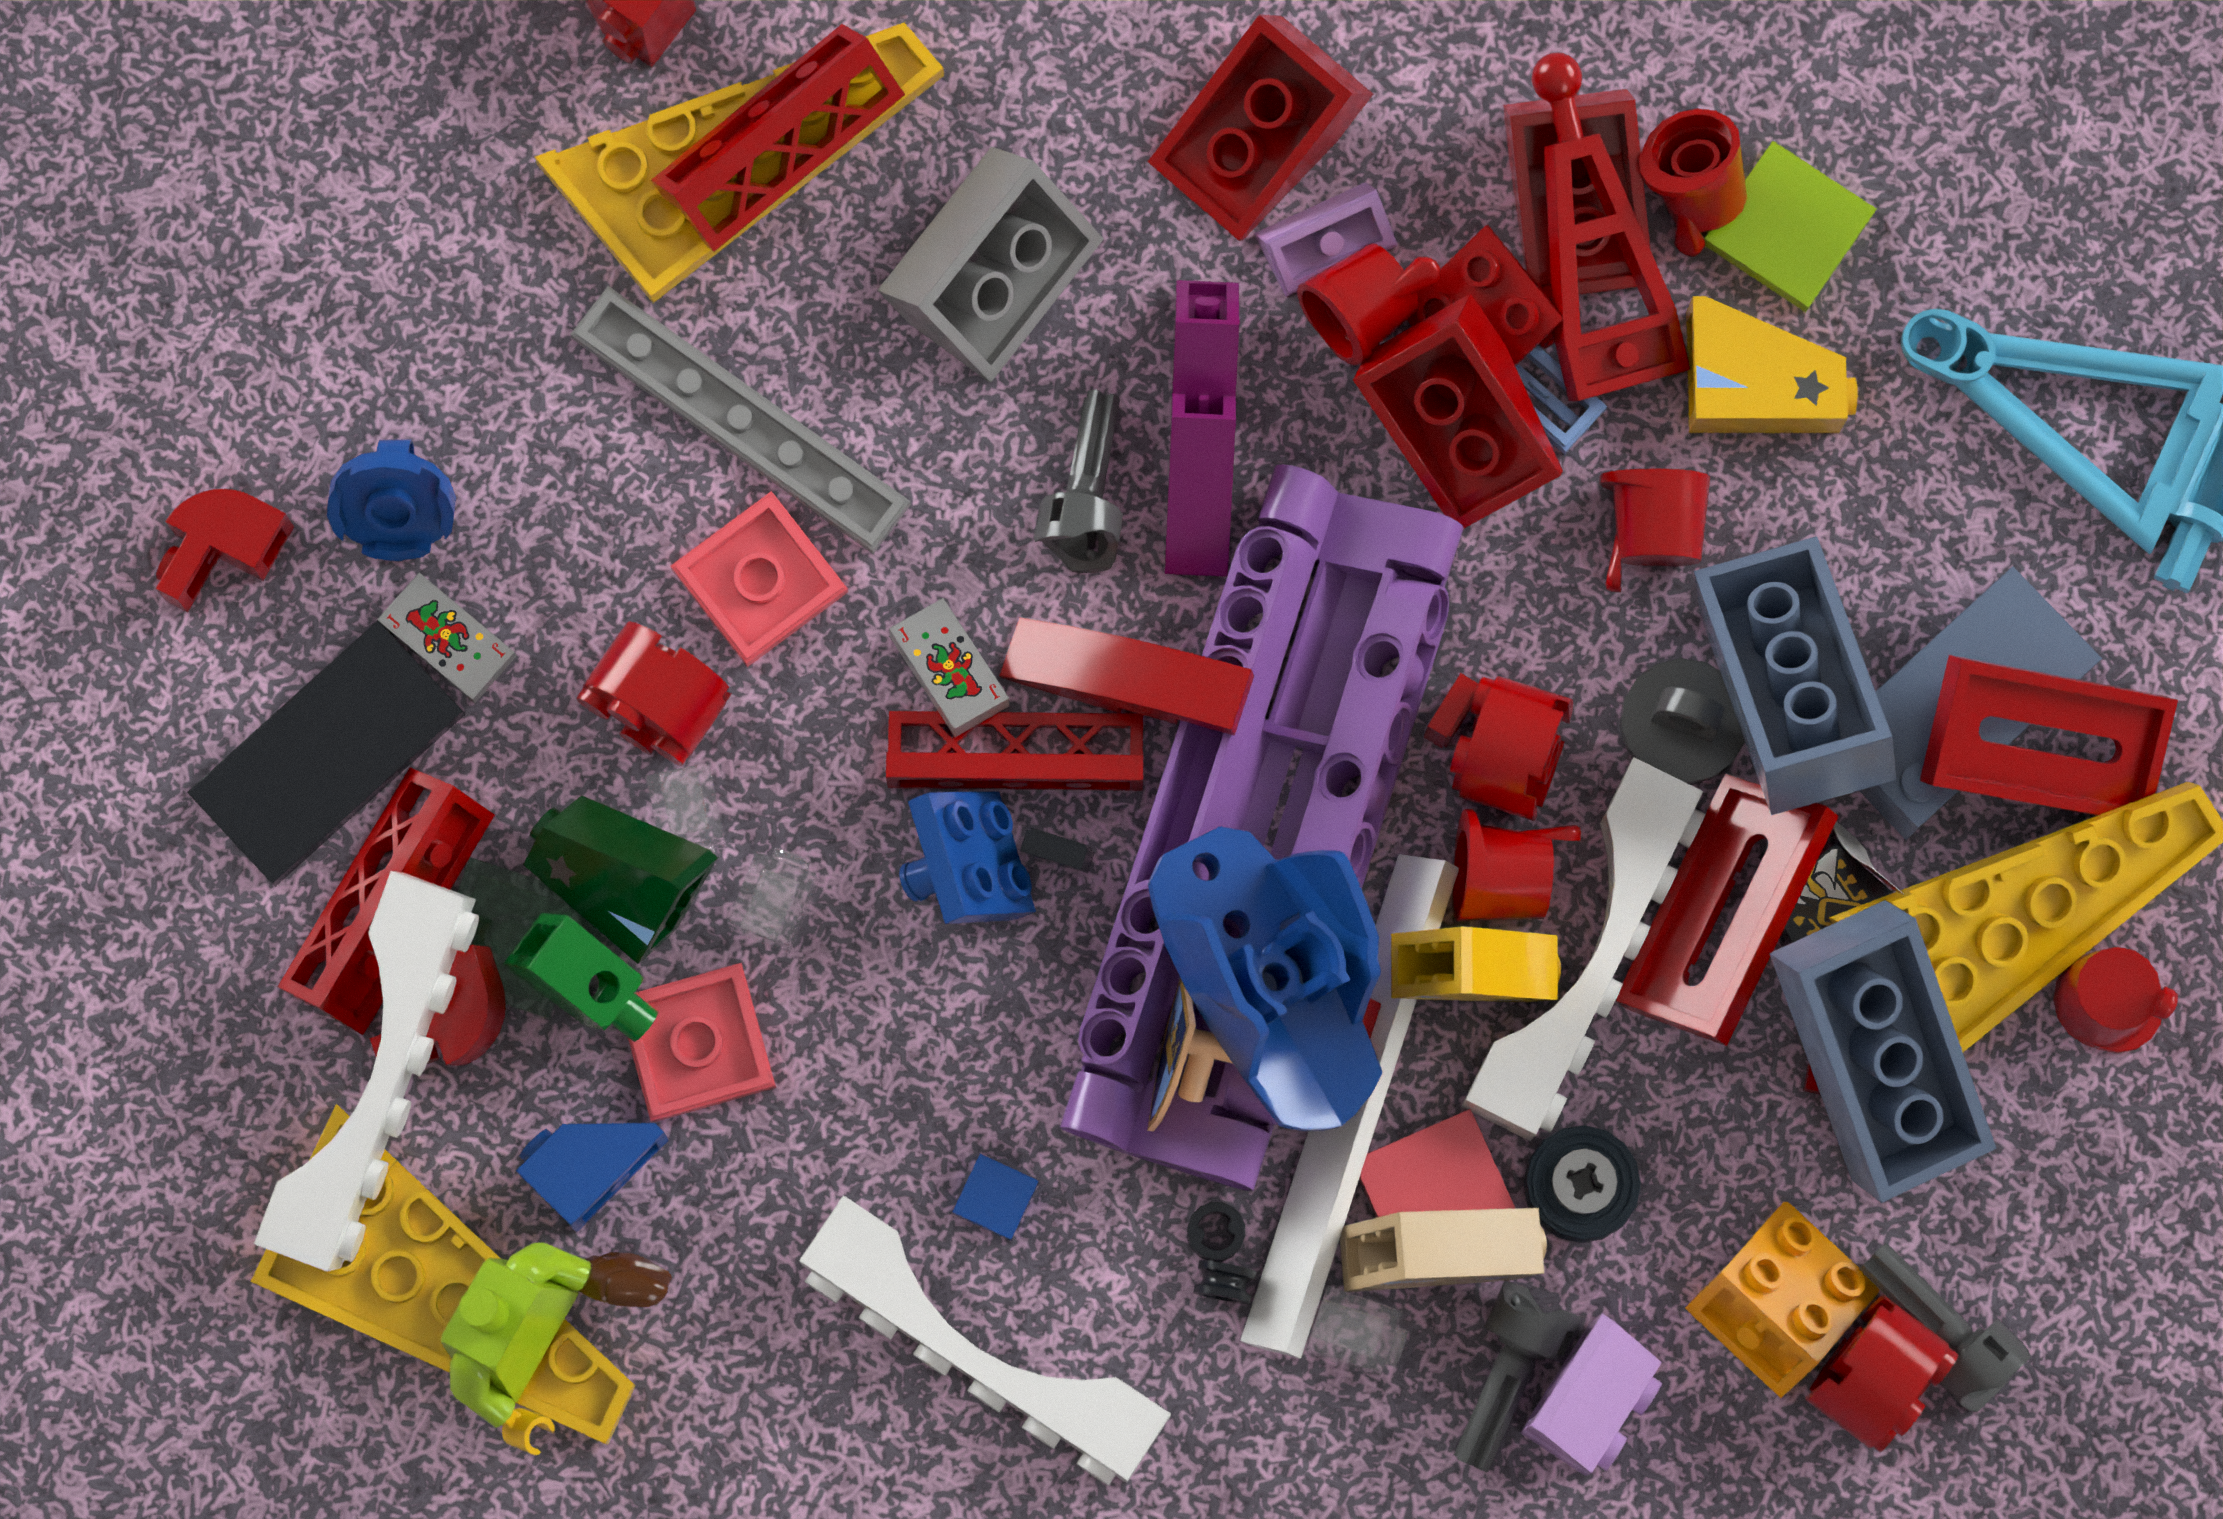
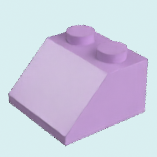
(1593, 1396)

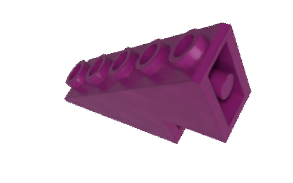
(1202, 428)

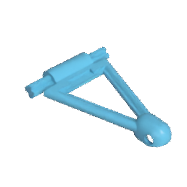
(2187, 473)

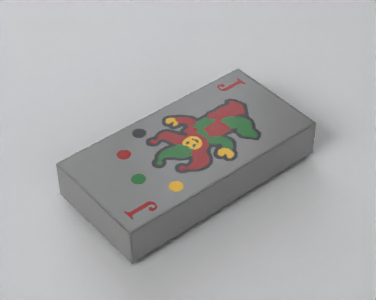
(447, 637)
(949, 667)

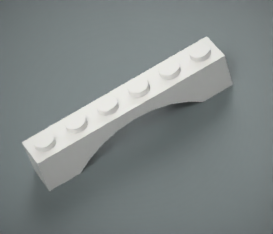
(1640, 834)
(415, 943)
(1095, 1416)

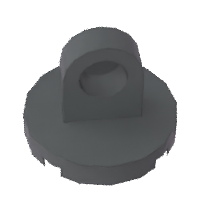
(1681, 720)

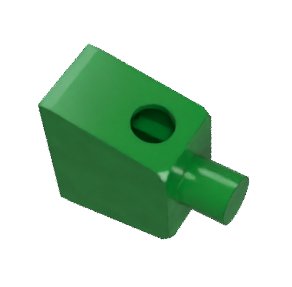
(560, 962)

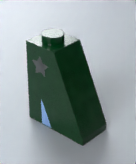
(618, 872)

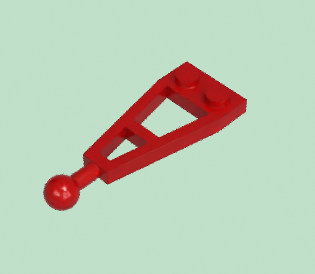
(1627, 350)

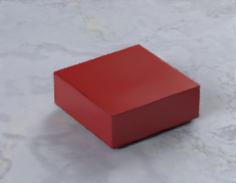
(1451, 712)

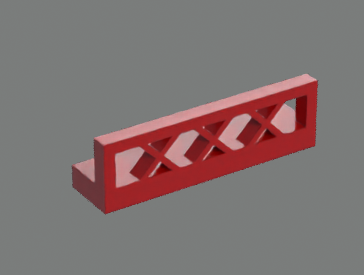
(764, 120)
(1020, 769)
(426, 846)

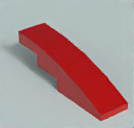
(1127, 675)

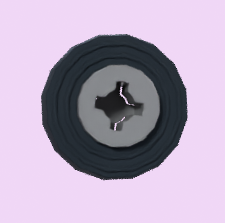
(1571, 1204)

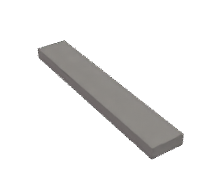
(740, 420)

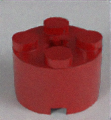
(656, 692)
(1511, 746)
(1880, 1374)

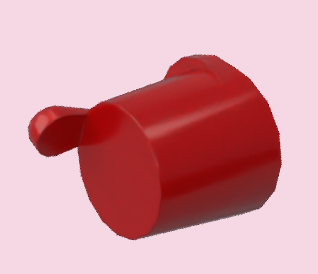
(1697, 172)
(1364, 299)
(1656, 518)
(1504, 870)
(2112, 1000)

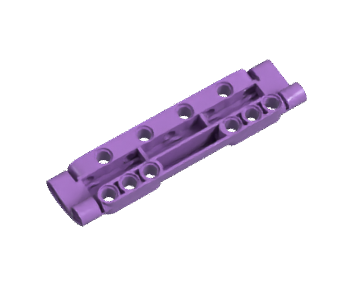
(1369, 602)

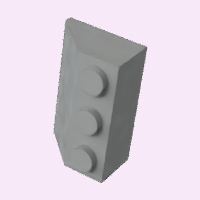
(991, 262)

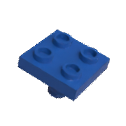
(967, 858)

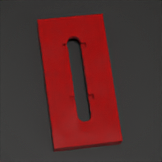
(1981, 689)
(1731, 826)

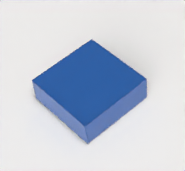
(995, 1197)

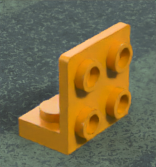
(1783, 1299)

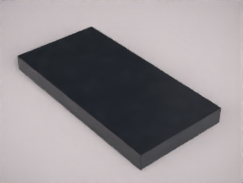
(326, 753)

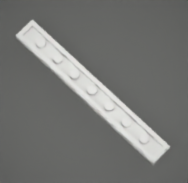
(1335, 1157)

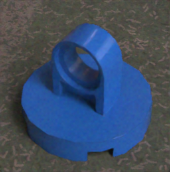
(391, 502)

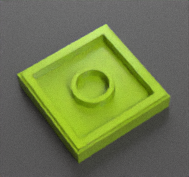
(1791, 227)

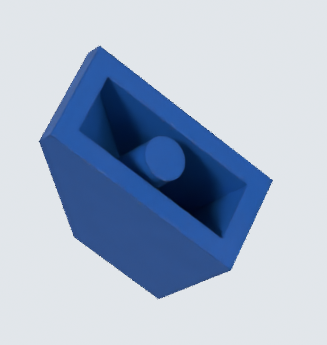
(587, 1164)

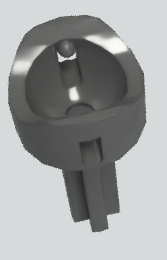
(1074, 518)
(1527, 1337)
(1985, 1356)

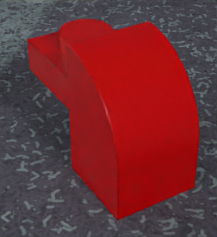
(218, 526)
(473, 1013)

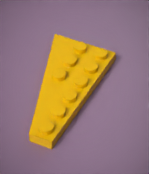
(652, 238)
(2037, 908)
(410, 1283)

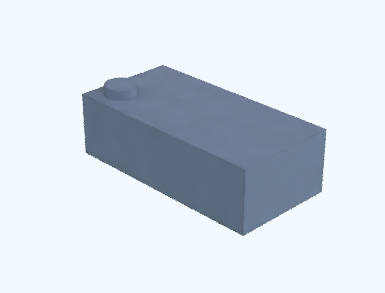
(2001, 627)
(1795, 676)
(1883, 1050)

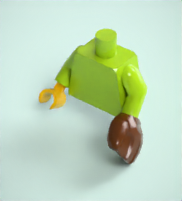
(515, 1314)

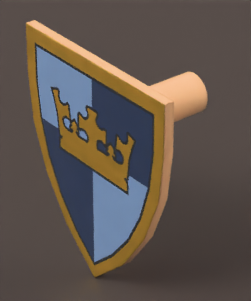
(1178, 1041)

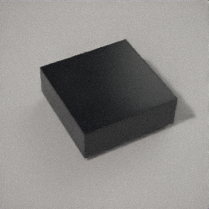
(1057, 850)

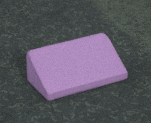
(1325, 235)

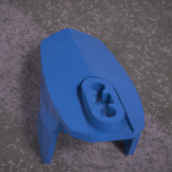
(1294, 980)

